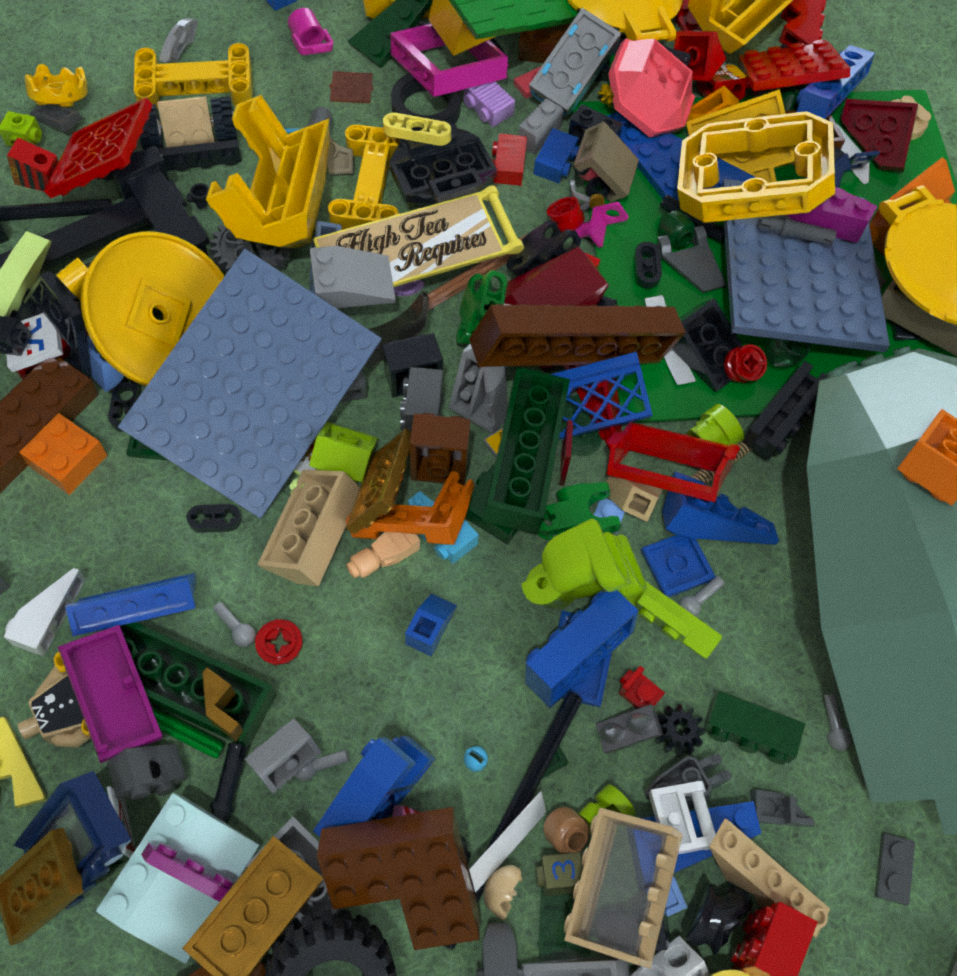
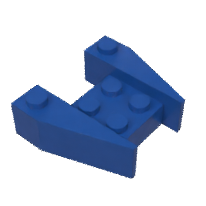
(378, 782)

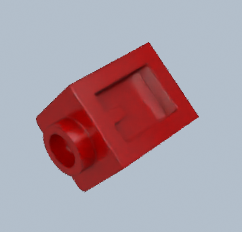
(639, 689)

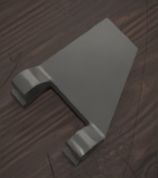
(694, 263)

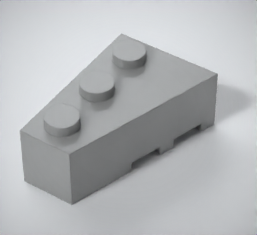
(479, 392)

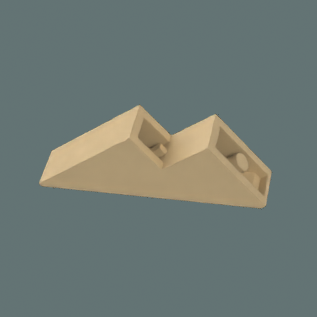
(759, 874)

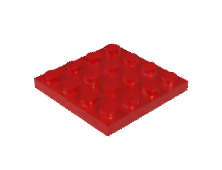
(793, 65)
(99, 149)

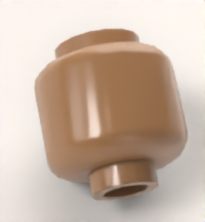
(566, 830)

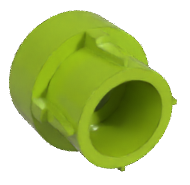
(718, 426)

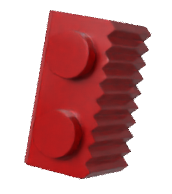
(509, 158)

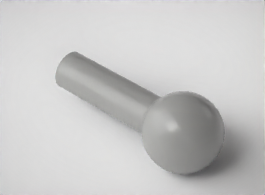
(693, 603)
(242, 634)
(838, 736)
(323, 763)

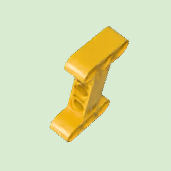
(192, 78)
(376, 152)

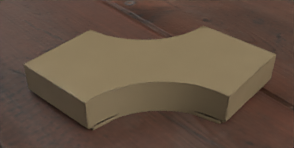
(339, 159)

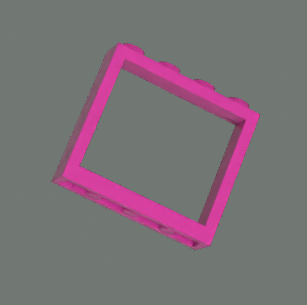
(407, 47)

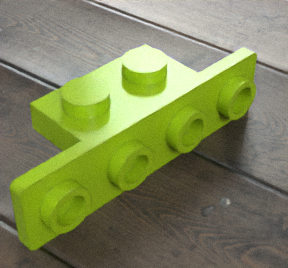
(675, 621)

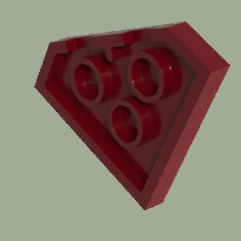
(881, 128)

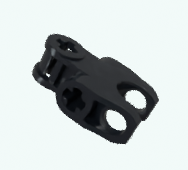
(540, 249)

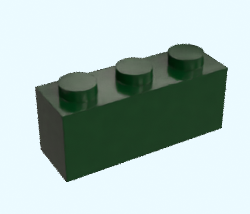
(754, 728)

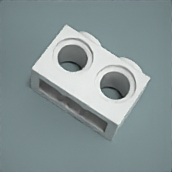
(675, 961)

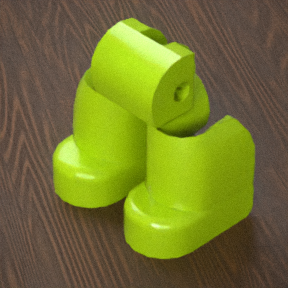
(582, 565)

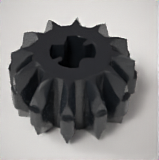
(690, 731)

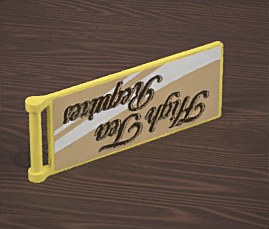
(433, 237)

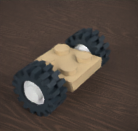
(188, 122)

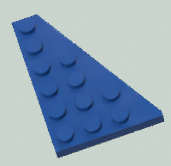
(661, 159)

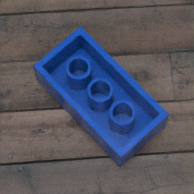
(580, 646)

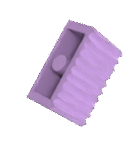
(490, 102)

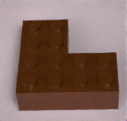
(408, 860)

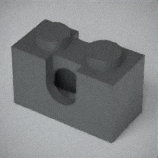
(146, 771)

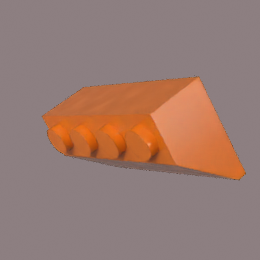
(937, 182)

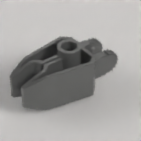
(689, 771)
(499, 952)

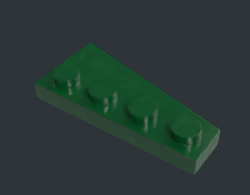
(375, 37)

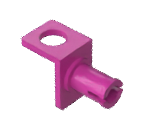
(599, 220)

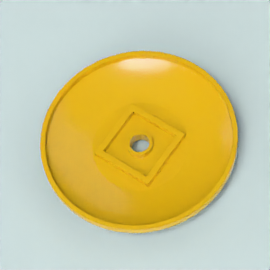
(131, 280)

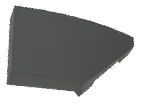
(779, 809)

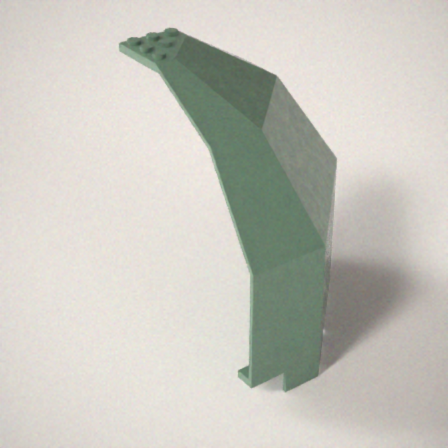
(888, 573)

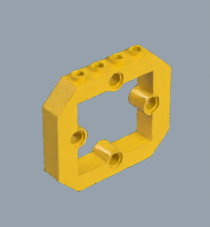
(755, 196)

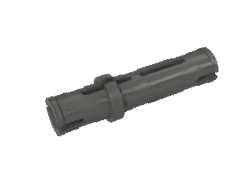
(802, 230)

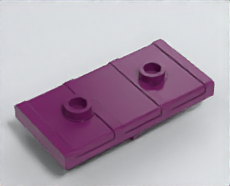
(109, 693)

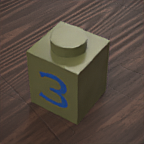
(558, 873)

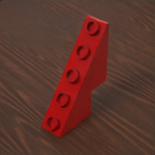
(803, 22)

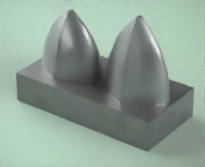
(629, 729)

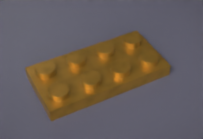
(380, 482)
(38, 886)
(254, 912)

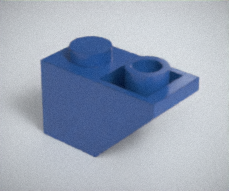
(429, 624)

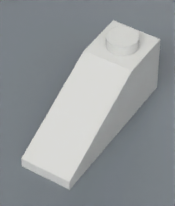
(42, 617)

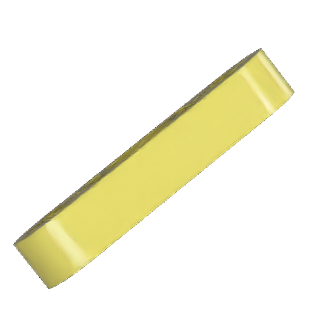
(395, 124)

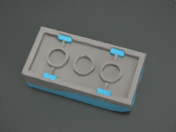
(575, 61)

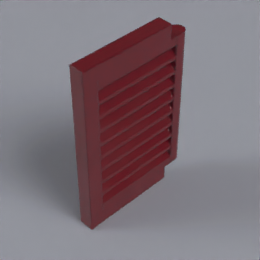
(566, 452)

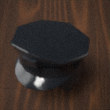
(717, 916)

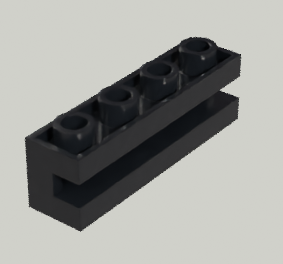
(785, 413)

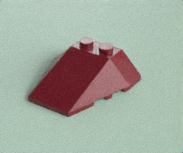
(559, 282)

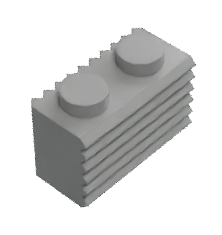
(540, 124)
(283, 755)

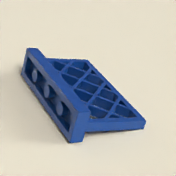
(606, 371)
(132, 604)

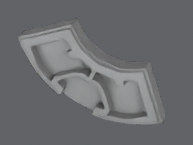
(177, 39)

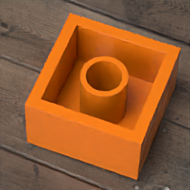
(63, 453)

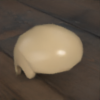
(500, 890)

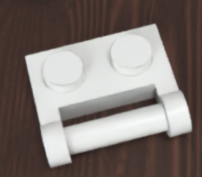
(672, 810)

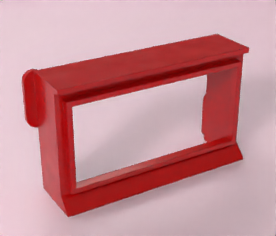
(672, 447)

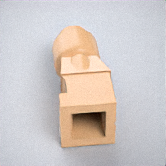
(386, 551)

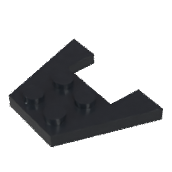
(52, 299)

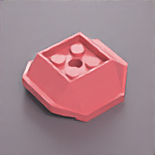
(651, 87)

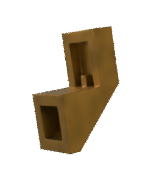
(217, 696)

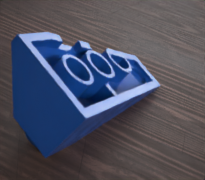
(714, 520)

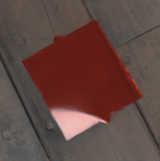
(351, 87)

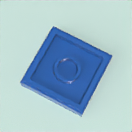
(677, 564)

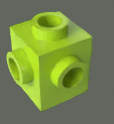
(20, 126)

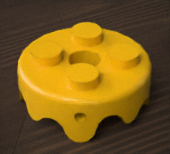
(56, 89)

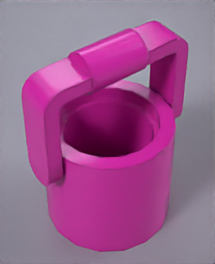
(308, 33)

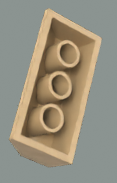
(310, 526)

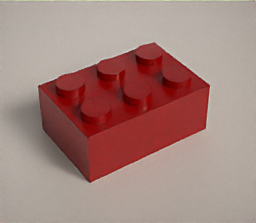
(773, 941)

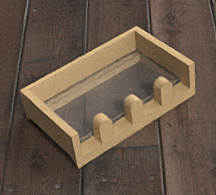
(623, 887)

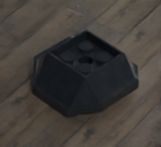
(442, 173)

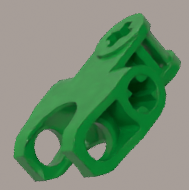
(476, 304)
(574, 509)

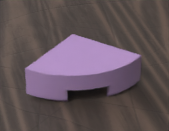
(409, 288)

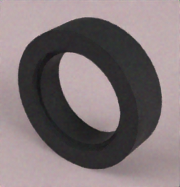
(409, 85)

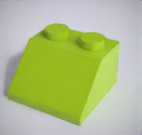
(343, 450)

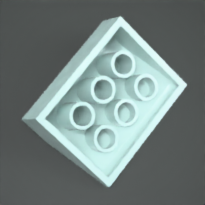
(160, 906)

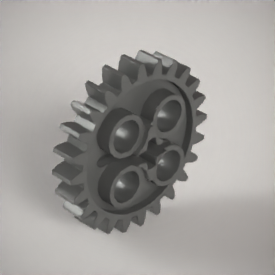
(227, 248)

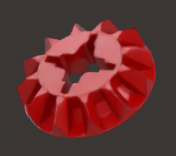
(269, 633)

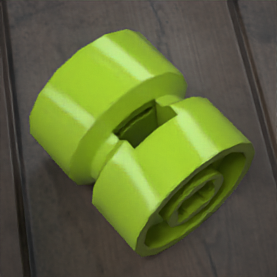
(610, 799)

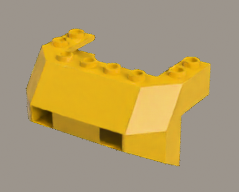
(735, 19)
(286, 183)

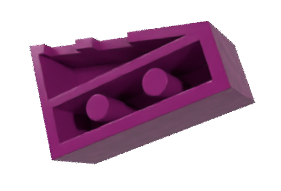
(842, 213)

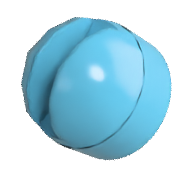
(471, 762)

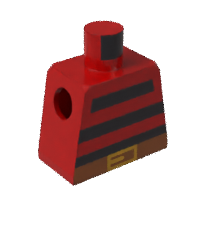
(31, 165)

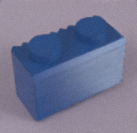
(556, 156)

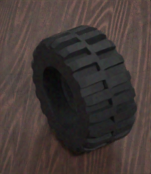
(330, 939)

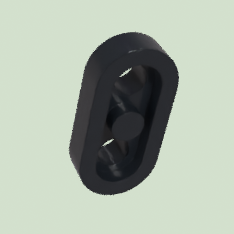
(649, 266)

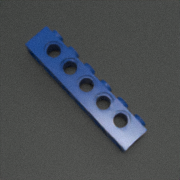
(826, 96)

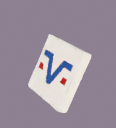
(43, 344)

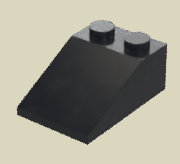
(707, 343)

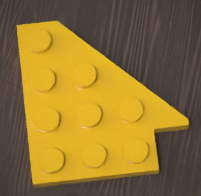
(755, 163)

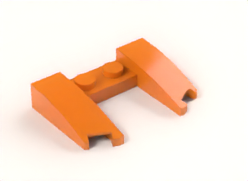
(438, 523)

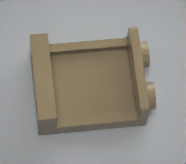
(608, 158)

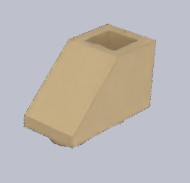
(633, 496)

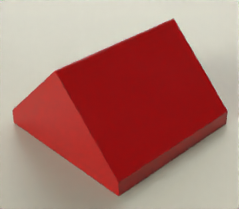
(705, 52)

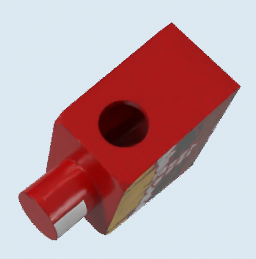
(727, 76)

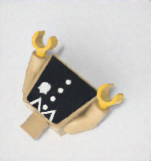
(56, 711)

